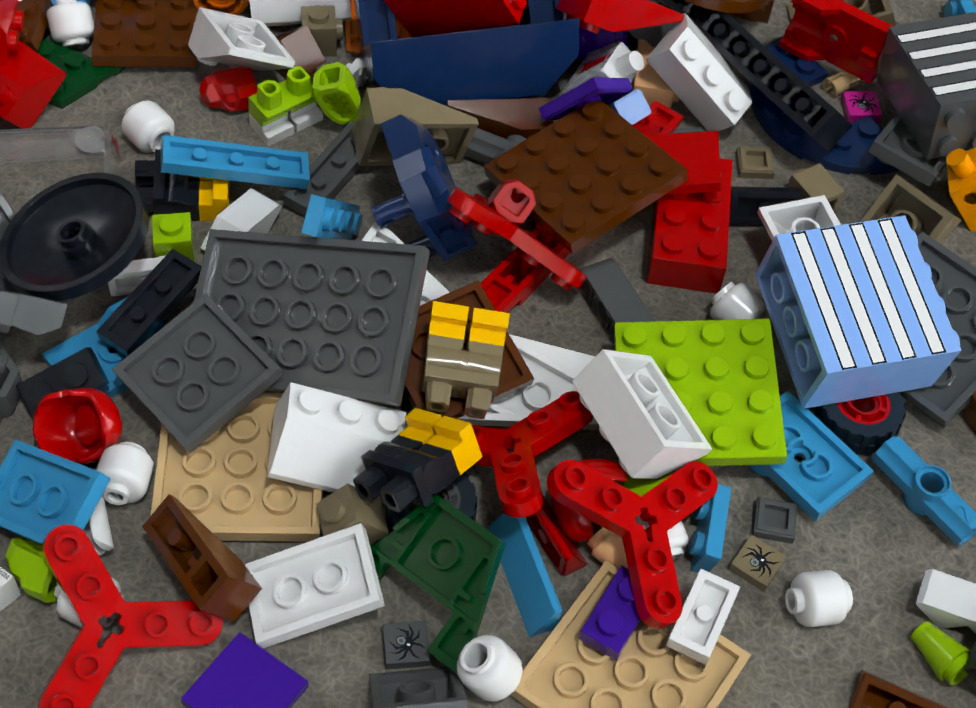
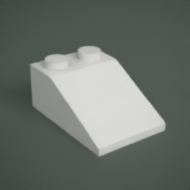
(236, 42)

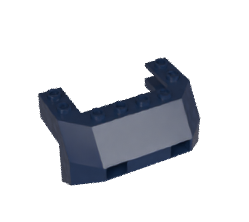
(469, 64)

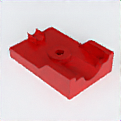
(858, 34)

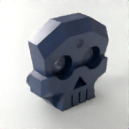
(424, 190)

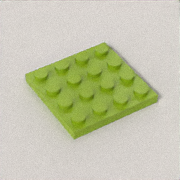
(722, 378)

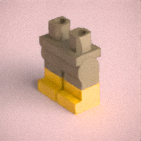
(463, 373)

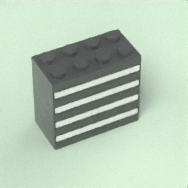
(932, 81)

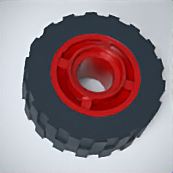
(864, 422)

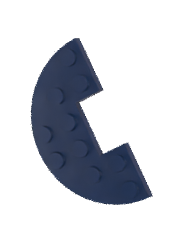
(846, 156)

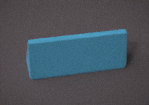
(527, 575)

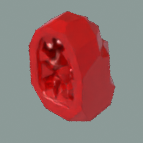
(228, 89)
(513, 201)

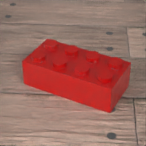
(691, 238)

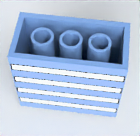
(856, 311)

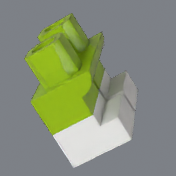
(283, 107)

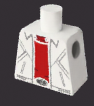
(607, 62)

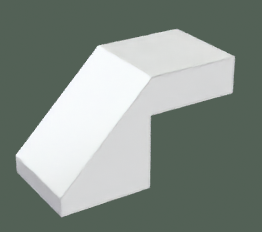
(247, 214)
(948, 600)

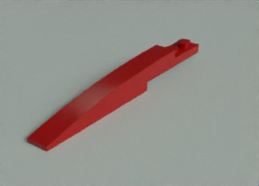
(517, 279)

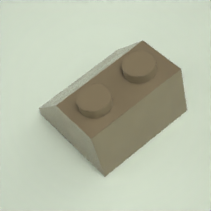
(921, 211)

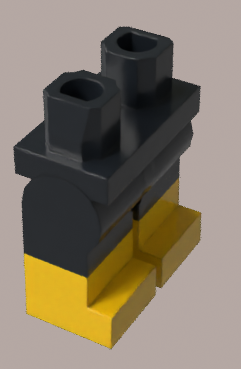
(180, 193)
(418, 460)

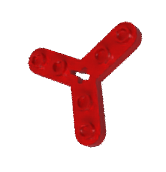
(534, 252)
(516, 471)
(616, 508)
(96, 595)

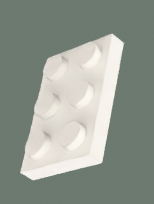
(314, 586)

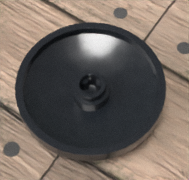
(74, 236)

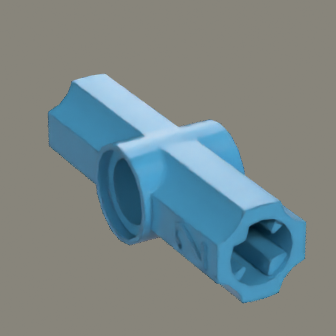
(939, 504)

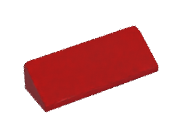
(556, 544)

